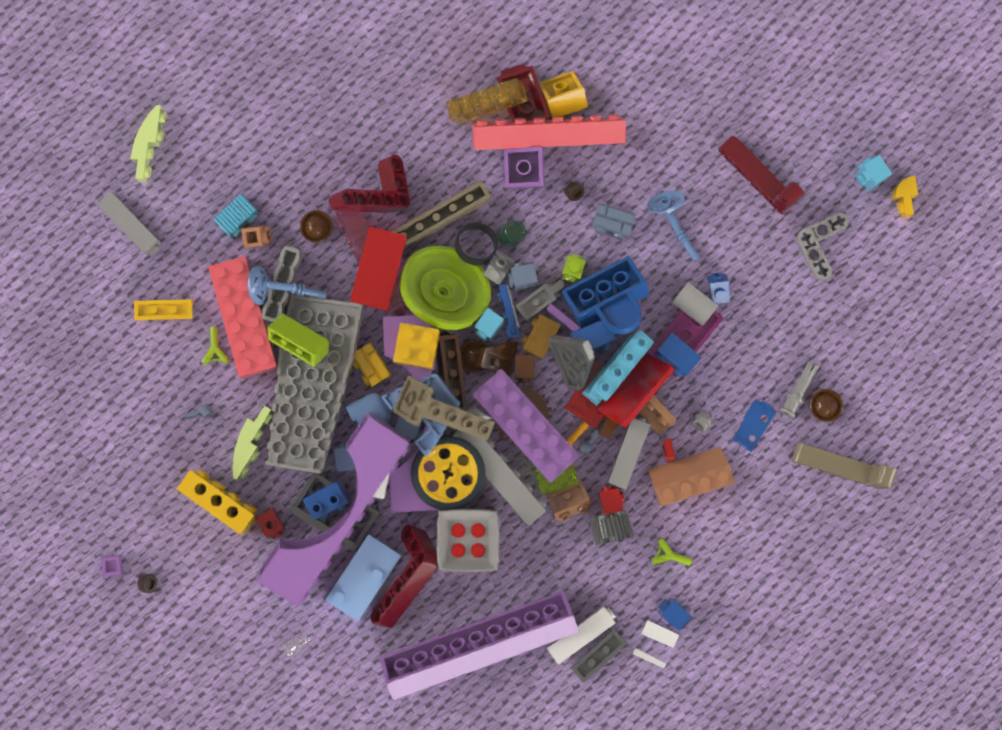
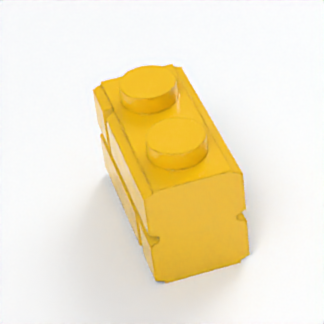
(371, 365)

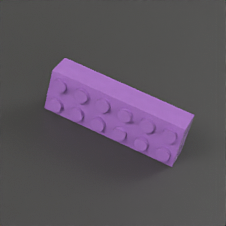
(525, 425)

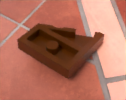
(497, 357)

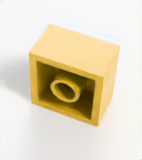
(416, 346)

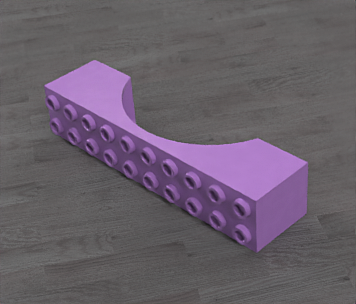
(401, 488)
(297, 563)

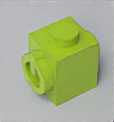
(573, 269)

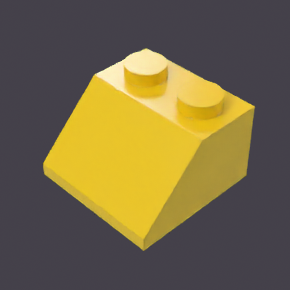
(563, 94)

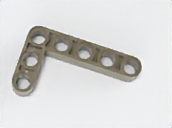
(871, 475)

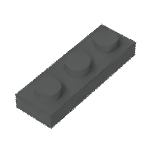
(598, 655)

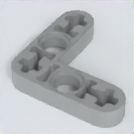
(814, 238)

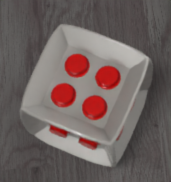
(468, 540)

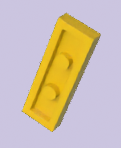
(163, 310)

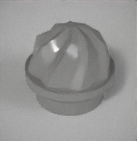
(703, 421)

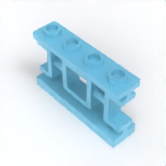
(618, 367)

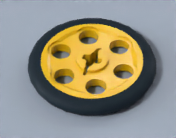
(466, 494)

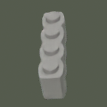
(290, 261)

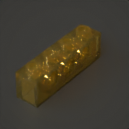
(486, 101)

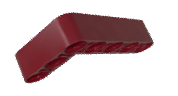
(761, 178)
(390, 199)
(410, 580)

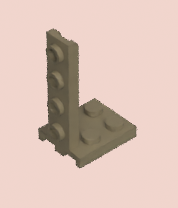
(416, 403)

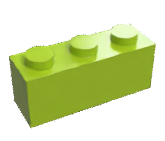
(298, 340)

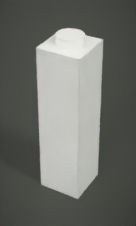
(588, 630)

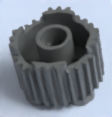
(611, 527)

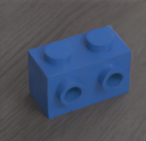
(678, 355)
(327, 499)

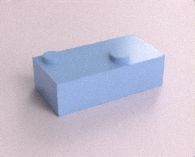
(363, 577)

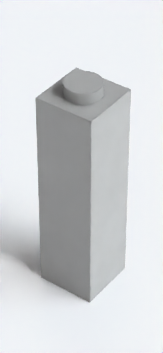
(129, 224)
(629, 453)

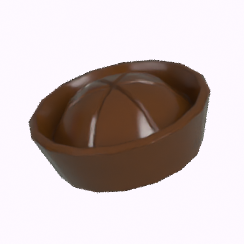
(316, 226)
(469, 355)
(826, 405)

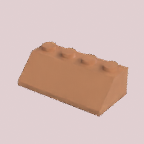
(690, 476)

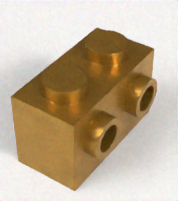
(537, 341)

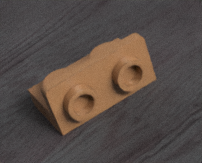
(657, 415)
(569, 501)

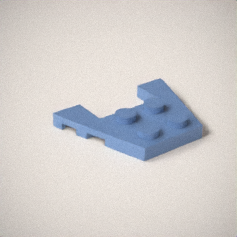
(442, 393)

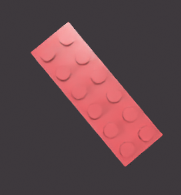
(242, 318)

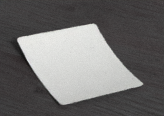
(659, 634)

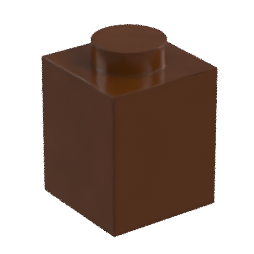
(524, 368)

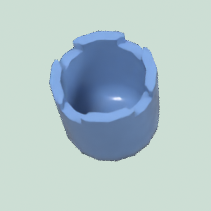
(371, 403)

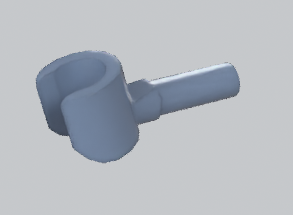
(205, 411)
(586, 447)

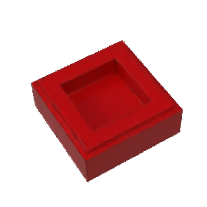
(668, 450)

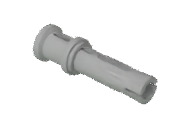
(795, 398)

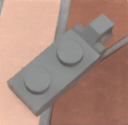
(539, 299)

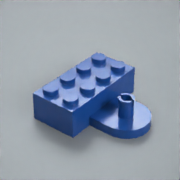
(609, 297)

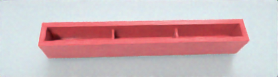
(548, 132)

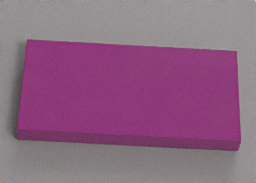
(688, 331)

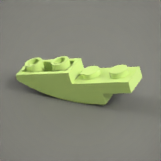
(148, 135)
(245, 449)

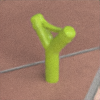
(214, 349)
(670, 555)

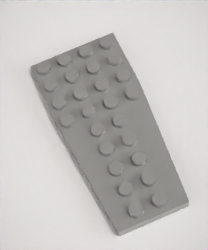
(311, 396)

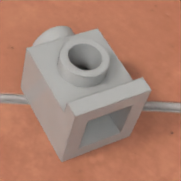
(499, 268)

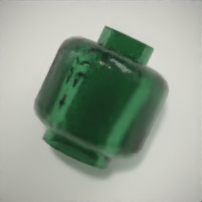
(512, 233)

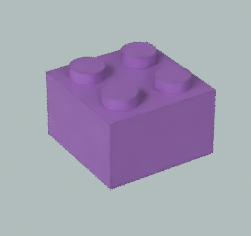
(524, 168)

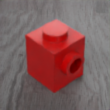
(611, 500)
(271, 524)

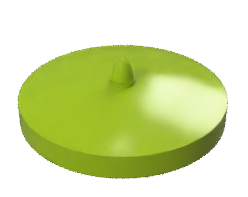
(444, 288)

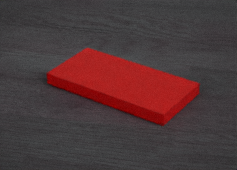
(378, 268)
(636, 390)

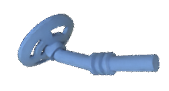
(666, 207)
(265, 285)

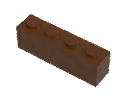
(451, 367)

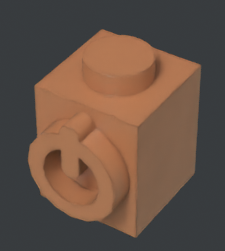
(256, 235)

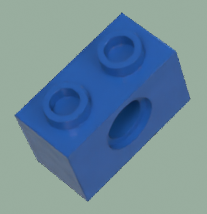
(673, 613)

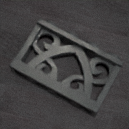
(321, 524)

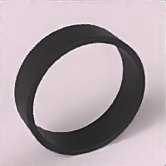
(482, 227)

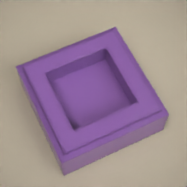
(111, 566)

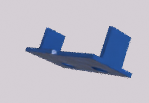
(753, 425)

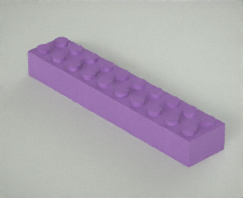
(478, 645)

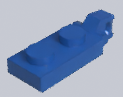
(508, 313)

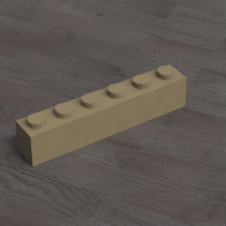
(444, 214)

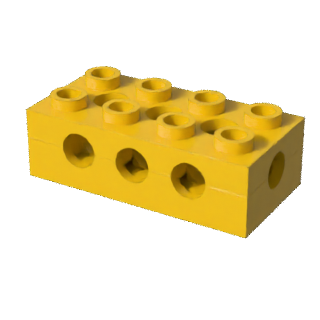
(192, 488)

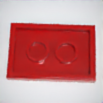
(582, 406)

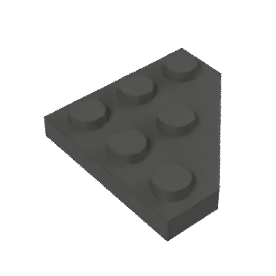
(573, 358)

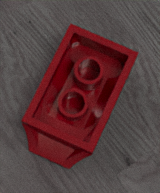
(536, 103)

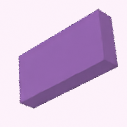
(563, 317)

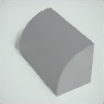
(695, 304)

